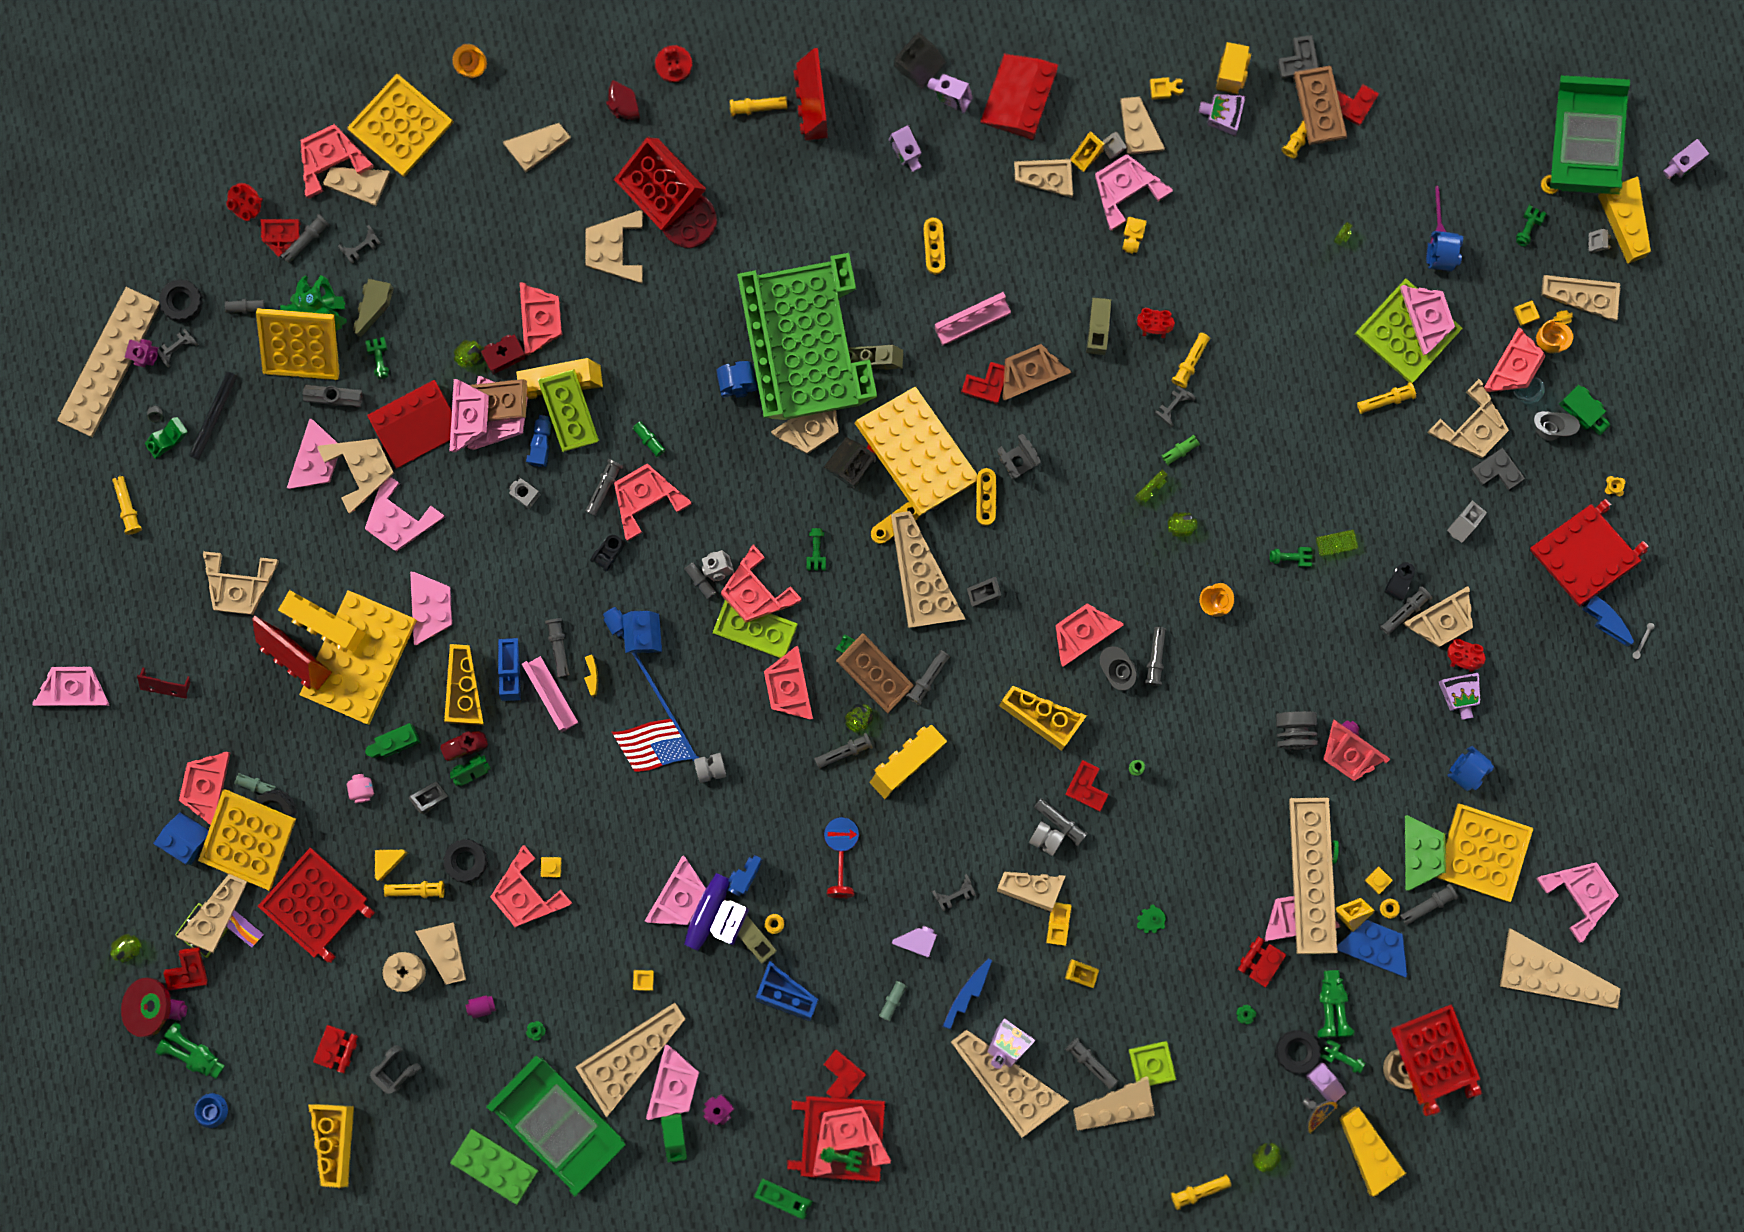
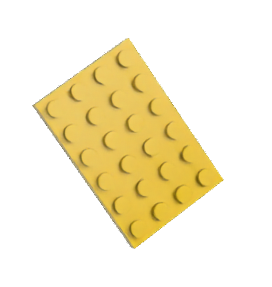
(917, 451)
(362, 675)

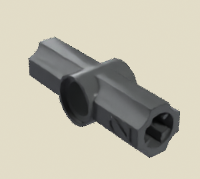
(321, 394)

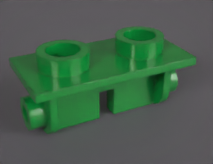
(462, 772)

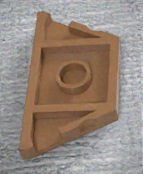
(1030, 370)

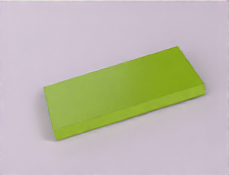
(568, 410)
(766, 634)

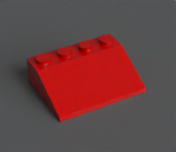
(1019, 95)
(811, 96)
(659, 183)
(413, 423)
(290, 654)

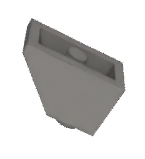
(1466, 521)

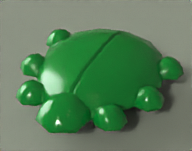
(1151, 919)

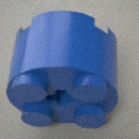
(1444, 251)
(737, 379)
(1470, 769)

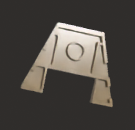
(605, 247)
(1481, 429)
(366, 464)
(237, 592)

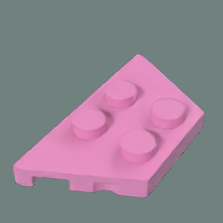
(1428, 316)
(468, 415)
(309, 464)
(429, 607)
(71, 688)
(679, 896)
(1282, 919)
(673, 1086)

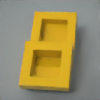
(592, 680)
(1059, 924)

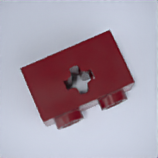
(512, 349)

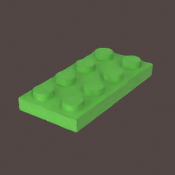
(494, 1166)

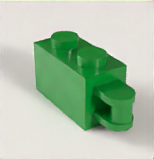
(1585, 409)
(393, 742)

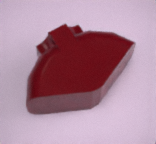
(622, 101)
(464, 745)

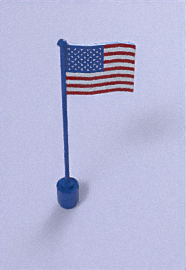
(656, 741)

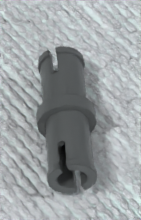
(244, 306)
(700, 580)

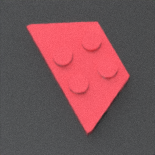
(539, 317)
(1516, 365)
(1083, 631)
(788, 686)
(1351, 753)
(204, 784)

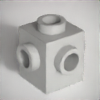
(717, 565)

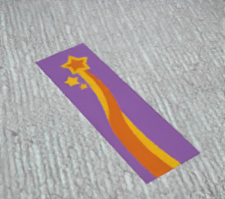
(244, 929)

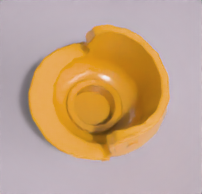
(469, 61)
(1554, 337)
(1217, 599)

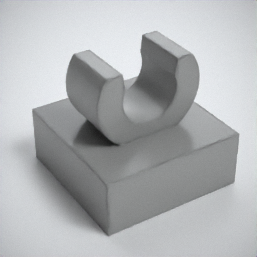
(1113, 145)
(1599, 240)

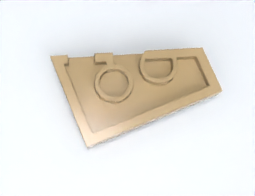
(1138, 128)
(1046, 175)
(363, 186)
(444, 950)

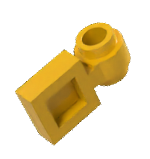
(1134, 230)

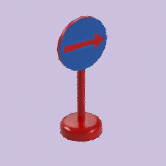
(841, 836)

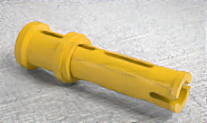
(748, 106)
(1296, 140)
(1187, 367)
(1395, 396)
(128, 514)
(424, 889)
(1191, 1194)

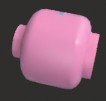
(360, 788)

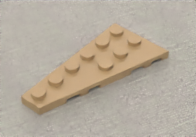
(922, 582)
(1543, 972)
(620, 1064)
(1015, 1091)

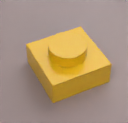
(1526, 313)
(550, 866)
(1378, 880)
(643, 980)

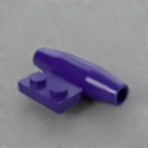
(715, 915)

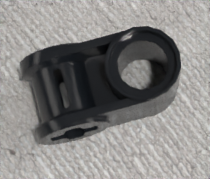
(607, 553)
(1398, 583)

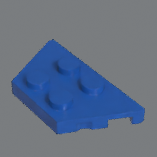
(1376, 946)

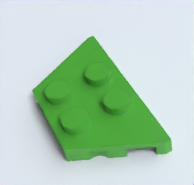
(1423, 853)

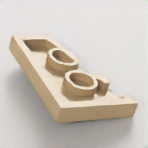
(537, 145)
(1035, 890)

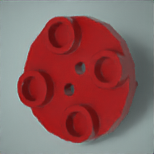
(675, 72)
(244, 208)
(1155, 322)
(1466, 655)

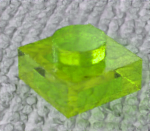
(1344, 234)

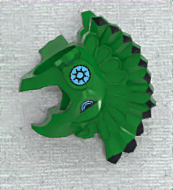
(309, 300)

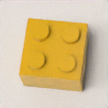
(1233, 68)

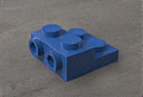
(742, 880)

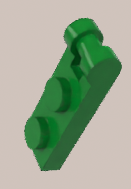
(782, 1198)

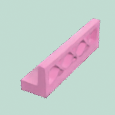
(972, 318)
(550, 694)

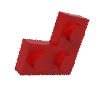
(1357, 108)
(988, 388)
(1081, 789)
(190, 974)
(848, 1075)

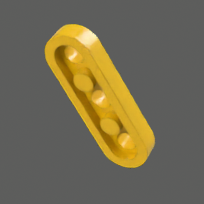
(931, 238)
(986, 488)
(886, 525)

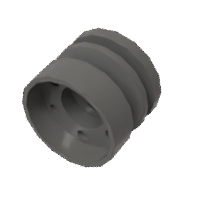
(1296, 730)

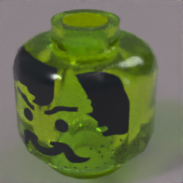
(467, 353)
(1182, 524)
(859, 718)
(125, 948)
(1266, 1157)

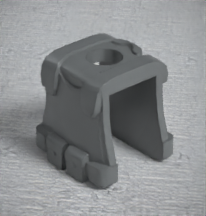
(1025, 451)
(383, 1080)

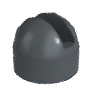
(151, 414)

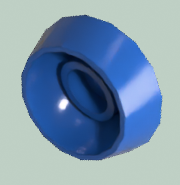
(211, 1110)

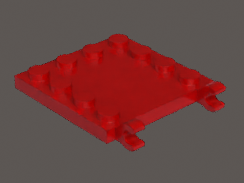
(1587, 554)
(314, 904)
(1436, 1057)
(814, 1111)

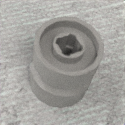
(710, 768)
(1046, 838)

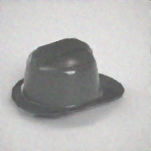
(1553, 425)
(1118, 668)

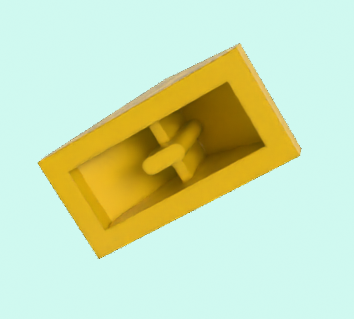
(1087, 151)
(386, 861)
(1354, 913)
(1081, 973)

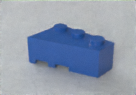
(785, 994)

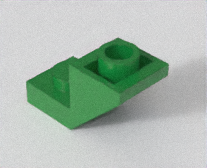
(165, 439)
(673, 1138)

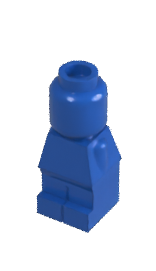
(540, 443)

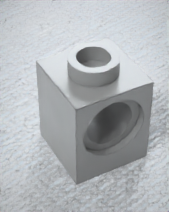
(530, 498)

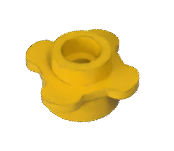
(1619, 482)

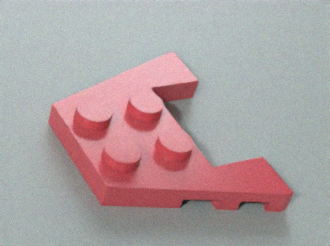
(326, 150)
(642, 490)
(750, 596)
(519, 899)
(847, 1130)

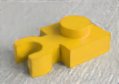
(1162, 88)

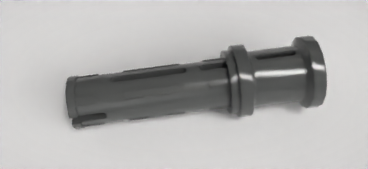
(312, 232)
(607, 478)
(1412, 605)
(556, 638)
(1155, 665)
(924, 684)
(852, 745)
(1068, 827)
(1436, 900)
(1084, 1056)

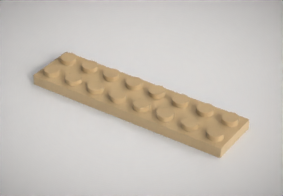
(107, 362)
(1312, 876)

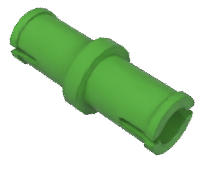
(1180, 450)
(1139, 764)

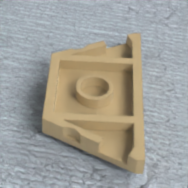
(808, 431)
(1444, 620)

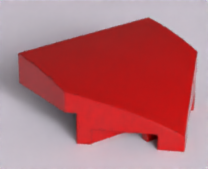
(280, 233)

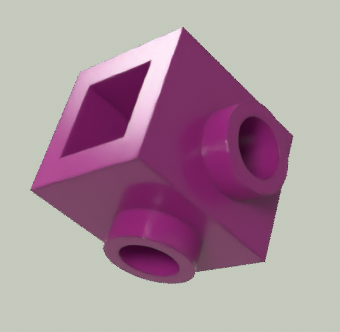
(141, 352)
(725, 1107)

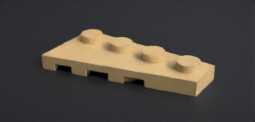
(1588, 295)
(212, 919)
(1116, 1107)

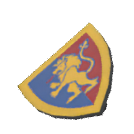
(1319, 1112)

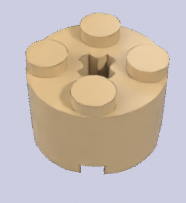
(409, 981)
(1393, 1071)

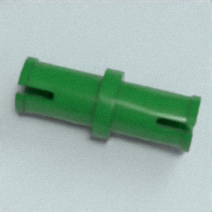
(649, 439)

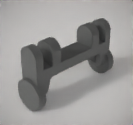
(353, 251)
(166, 354)
(1166, 416)
(945, 898)

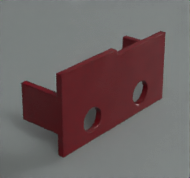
(163, 687)

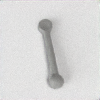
(1636, 655)

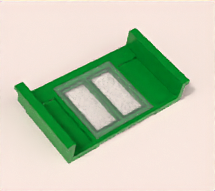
(1589, 134)
(557, 1124)

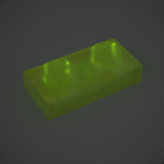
(1158, 481)
(1336, 543)

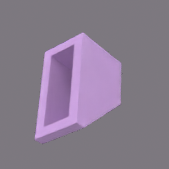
(917, 941)
(1326, 1083)

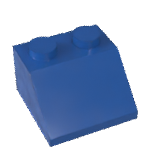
(642, 632)
(182, 838)

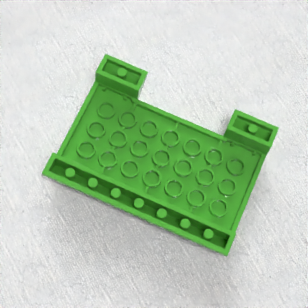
(802, 340)

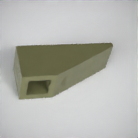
(375, 302)
(1098, 326)
(880, 356)
(756, 941)

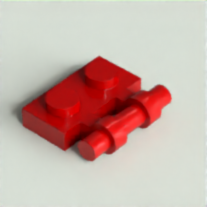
(1267, 964)
(330, 1047)

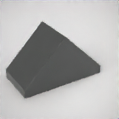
(984, 592)
(428, 798)

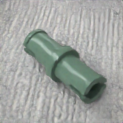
(254, 785)
(892, 1001)

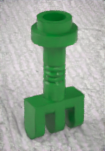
(1523, 238)
(381, 371)
(817, 533)
(1276, 556)
(1334, 1053)
(828, 1155)

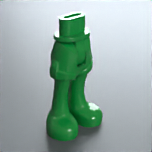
(1334, 994)
(200, 1058)

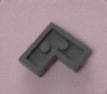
(1303, 60)
(1499, 465)

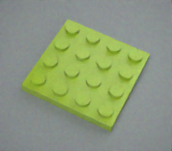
(1394, 339)

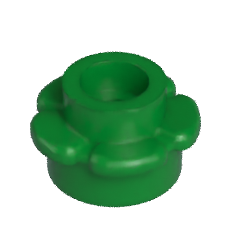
(1245, 1009)
(540, 1030)

